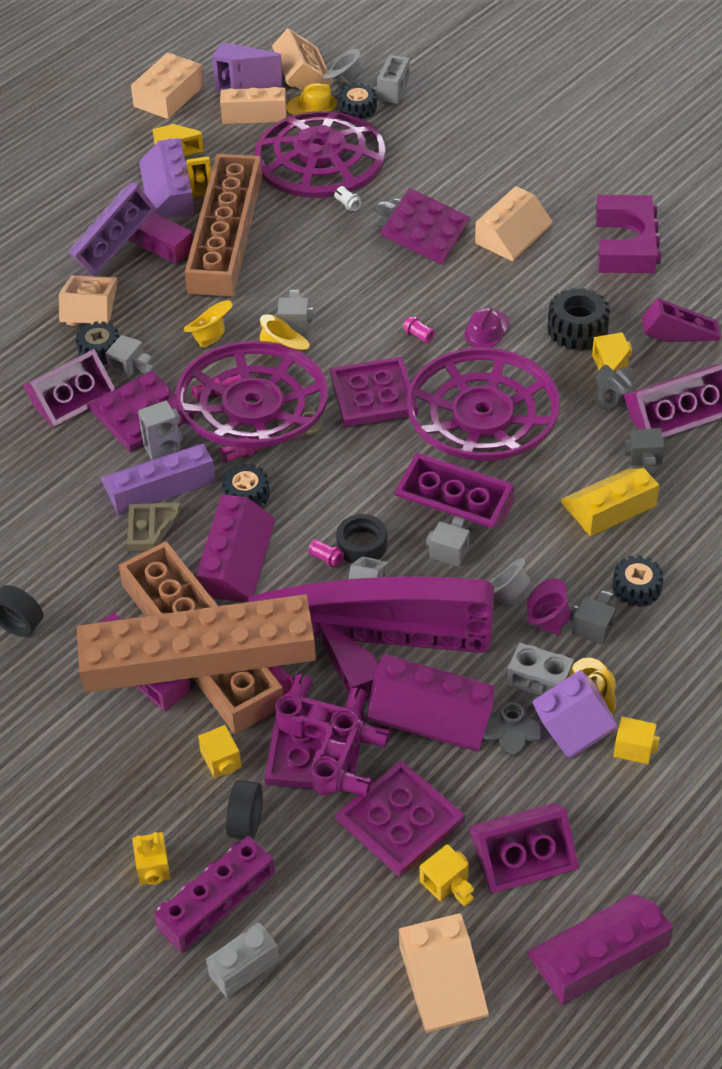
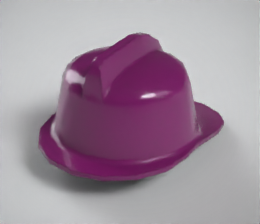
(486, 328)
(549, 606)

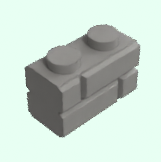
(242, 960)

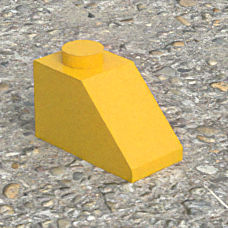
(190, 138)
(199, 175)
(612, 351)

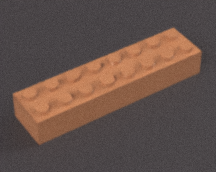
(224, 225)
(164, 585)
(195, 643)

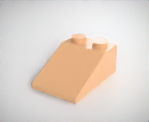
(87, 299)
(442, 972)

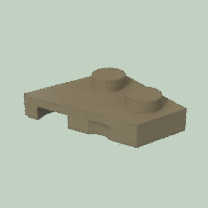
(150, 524)

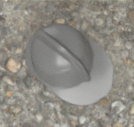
(346, 67)
(512, 583)

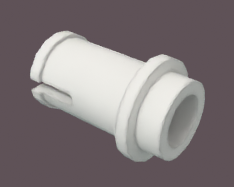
(351, 201)

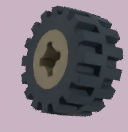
(96, 337)

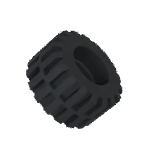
(577, 318)

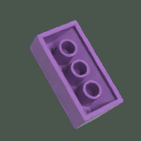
(167, 179)
(112, 229)
(160, 478)

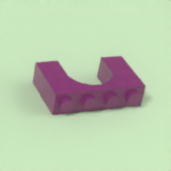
(633, 254)

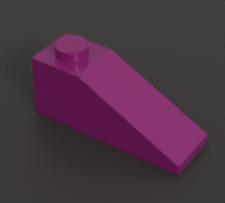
(675, 323)
(350, 660)

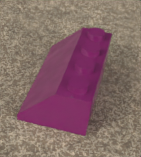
(678, 402)
(456, 491)
(235, 549)
(430, 702)
(601, 947)

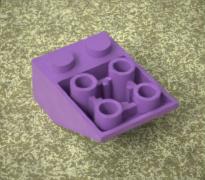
(246, 68)

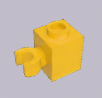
(151, 858)
(447, 874)

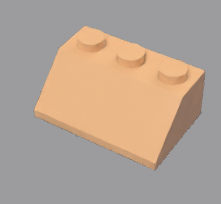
(300, 61)
(253, 105)
(512, 224)

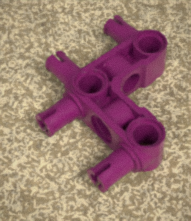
(326, 723)

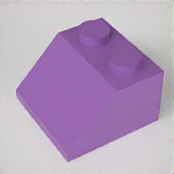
(575, 714)

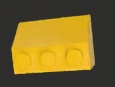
(613, 500)

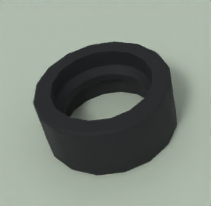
(362, 523)
(18, 611)
(244, 809)

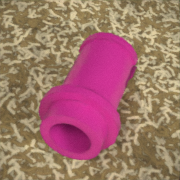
(414, 326)
(331, 555)

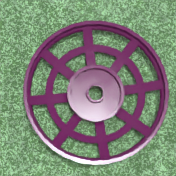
(309, 150)
(265, 393)
(487, 398)

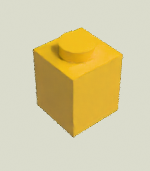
(636, 740)
(220, 751)

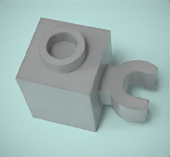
(295, 311)
(127, 356)
(449, 542)

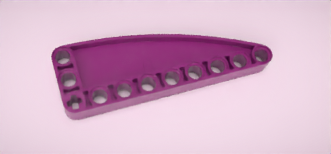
(402, 610)

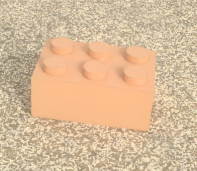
(167, 85)

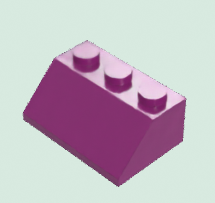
(69, 388)
(524, 847)

